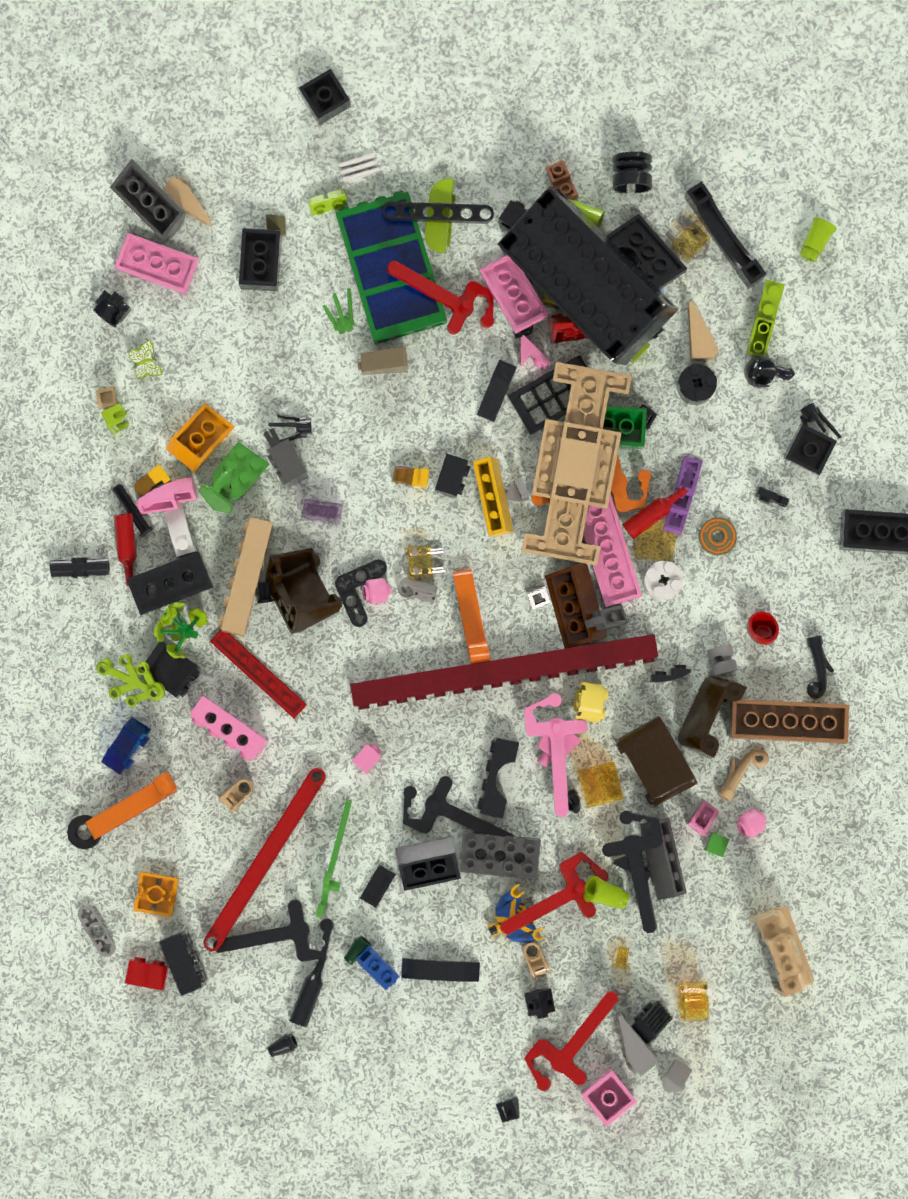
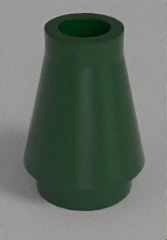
(356, 949)

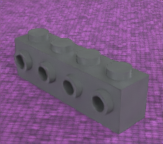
(665, 863)

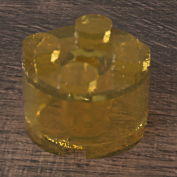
(693, 1001)

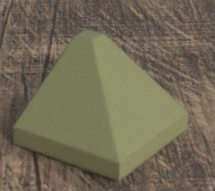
(276, 222)

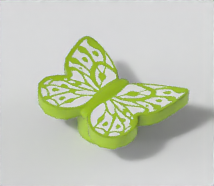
(144, 361)

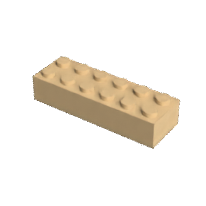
(247, 576)

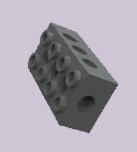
(506, 867)

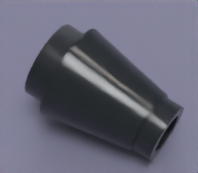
(283, 1045)

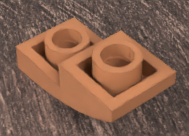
(561, 179)

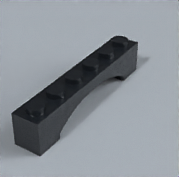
(708, 213)

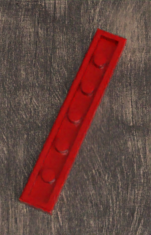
(258, 673)

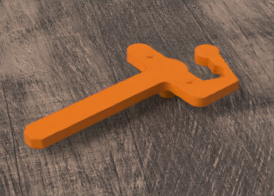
(618, 490)

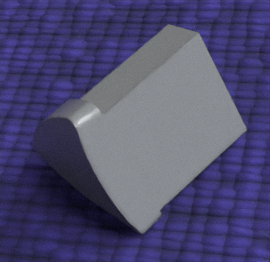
(517, 491)
(676, 1077)

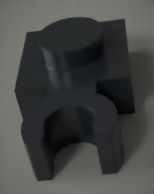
(766, 496)

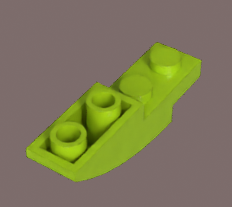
(765, 318)

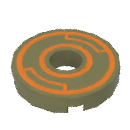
(723, 526)

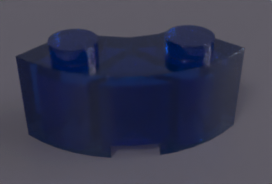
(126, 745)

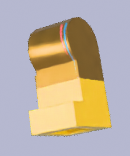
(411, 476)
(151, 481)

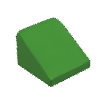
(717, 844)

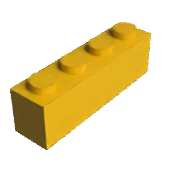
(493, 497)

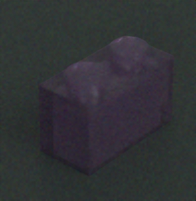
(322, 512)

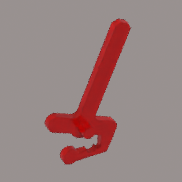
(461, 306)
(573, 891)
(562, 1059)

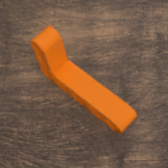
(471, 616)
(132, 806)

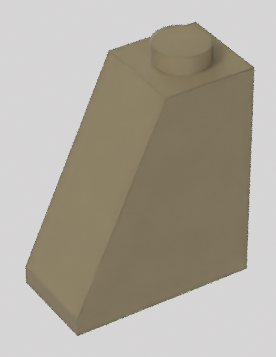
(383, 361)

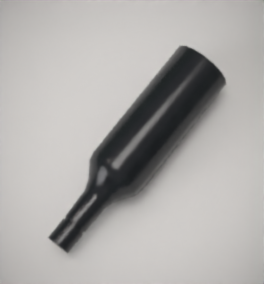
(308, 996)

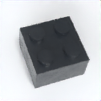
(324, 97)
(810, 449)

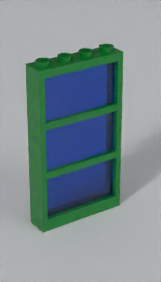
(371, 244)

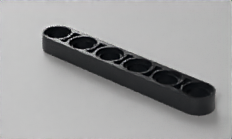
(437, 216)

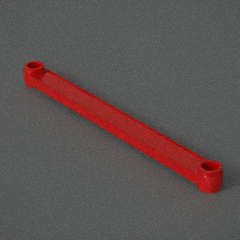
(264, 859)

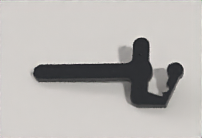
(437, 805)
(632, 847)
(297, 930)

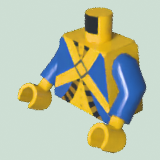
(508, 906)

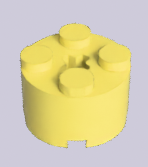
(590, 702)

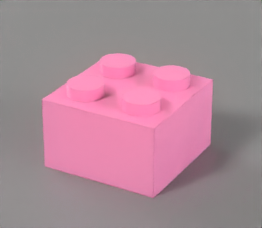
(608, 1097)

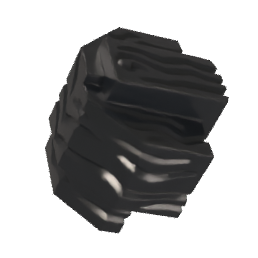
(111, 308)

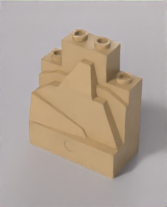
(786, 949)

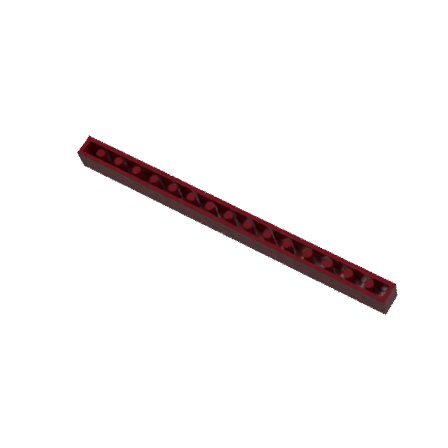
(504, 670)

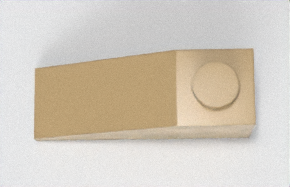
(183, 196)
(700, 338)

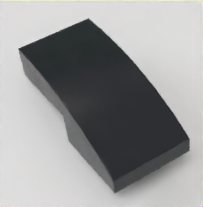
(675, 673)

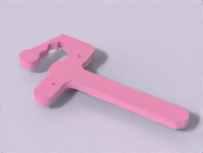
(556, 730)

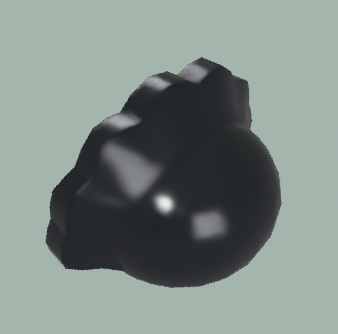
(575, 799)

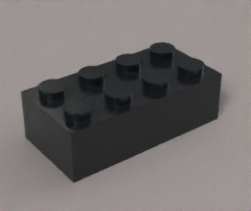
(874, 531)

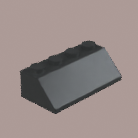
(149, 201)

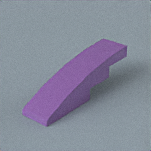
(688, 478)

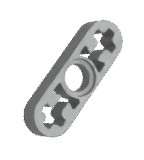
(99, 946)

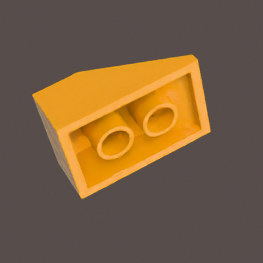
(199, 438)

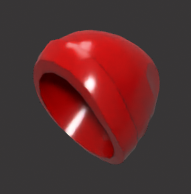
(762, 628)

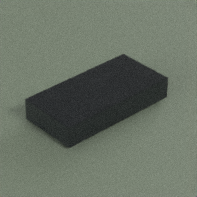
(377, 886)

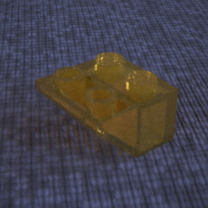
(600, 784)

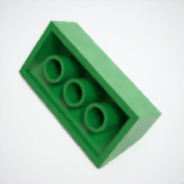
(629, 422)

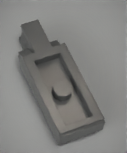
(607, 618)

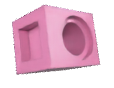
(367, 758)

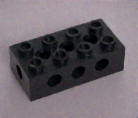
(158, 576)

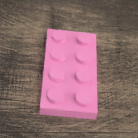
(156, 263)
(513, 293)

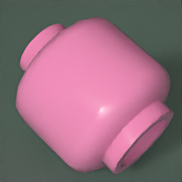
(376, 591)
(751, 823)

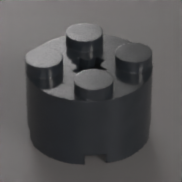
(704, 391)

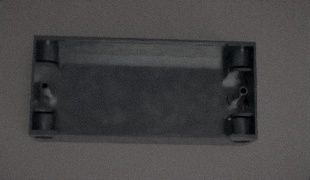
(587, 276)

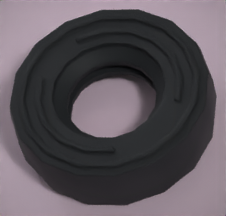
(73, 835)

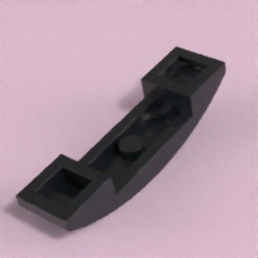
(440, 970)

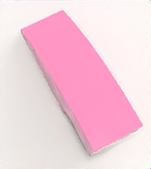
(168, 496)

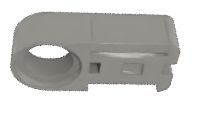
(419, 590)

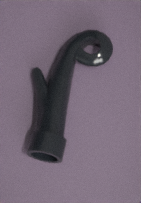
(821, 663)

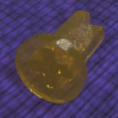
(622, 958)

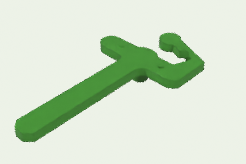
(328, 883)

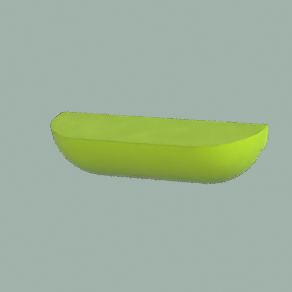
(439, 233)

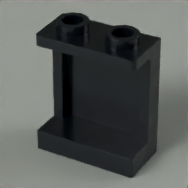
(171, 672)

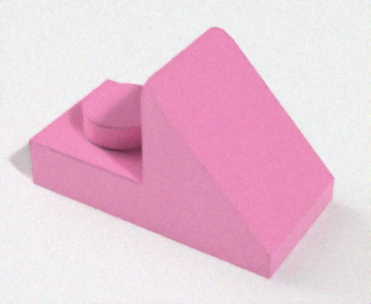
(529, 350)

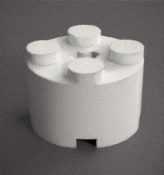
(668, 571)

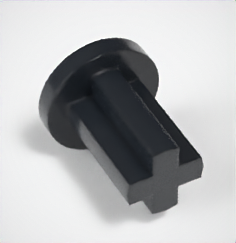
(264, 592)

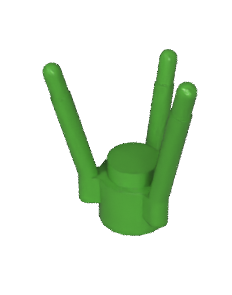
(343, 323)

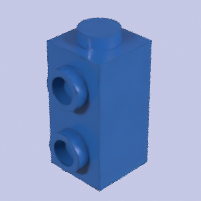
(377, 968)

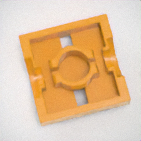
(151, 894)

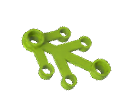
(133, 680)

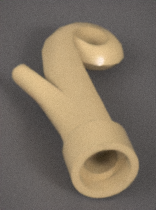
(737, 772)

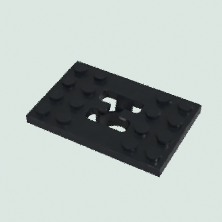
(647, 251)

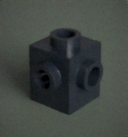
(540, 1003)

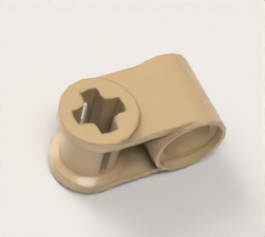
(236, 795)
(536, 961)

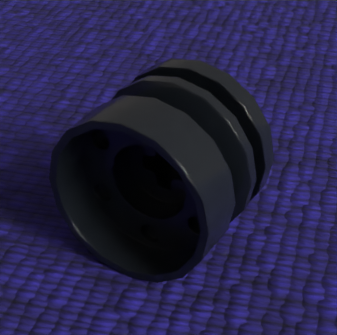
(632, 169)

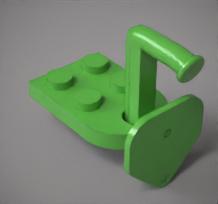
(239, 472)

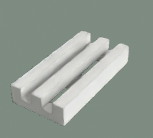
(359, 167)

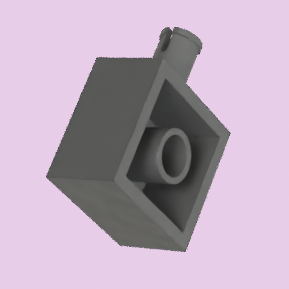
(286, 459)

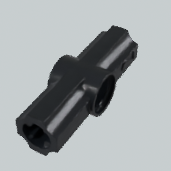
(80, 567)

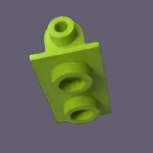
(320, 205)

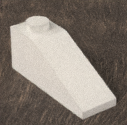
(180, 532)

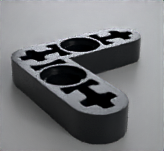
(351, 591)

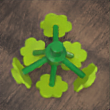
(181, 630)

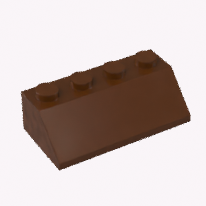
(573, 604)

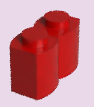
(147, 974)

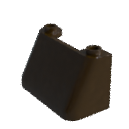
(300, 590)
(703, 712)
(657, 761)

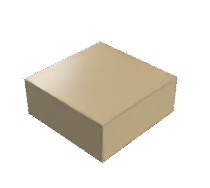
(106, 397)

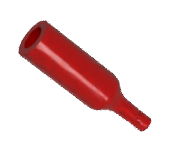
(651, 514)
(125, 542)

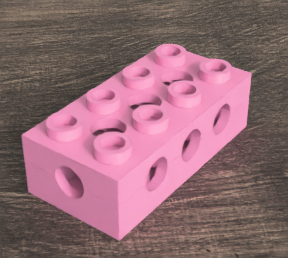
(201, 714)

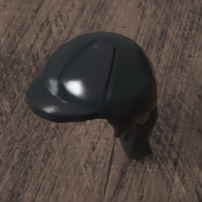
(761, 371)

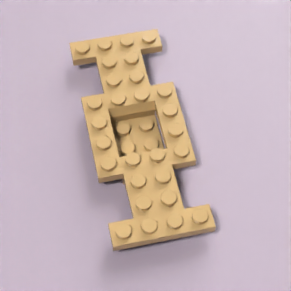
(576, 463)

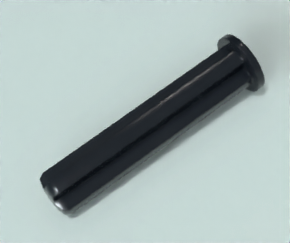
(130, 507)

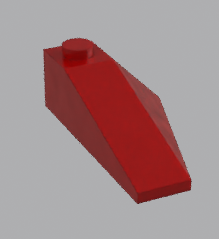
(563, 329)

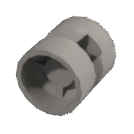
(720, 667)

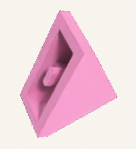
(703, 818)

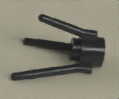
(812, 414)
(302, 425)

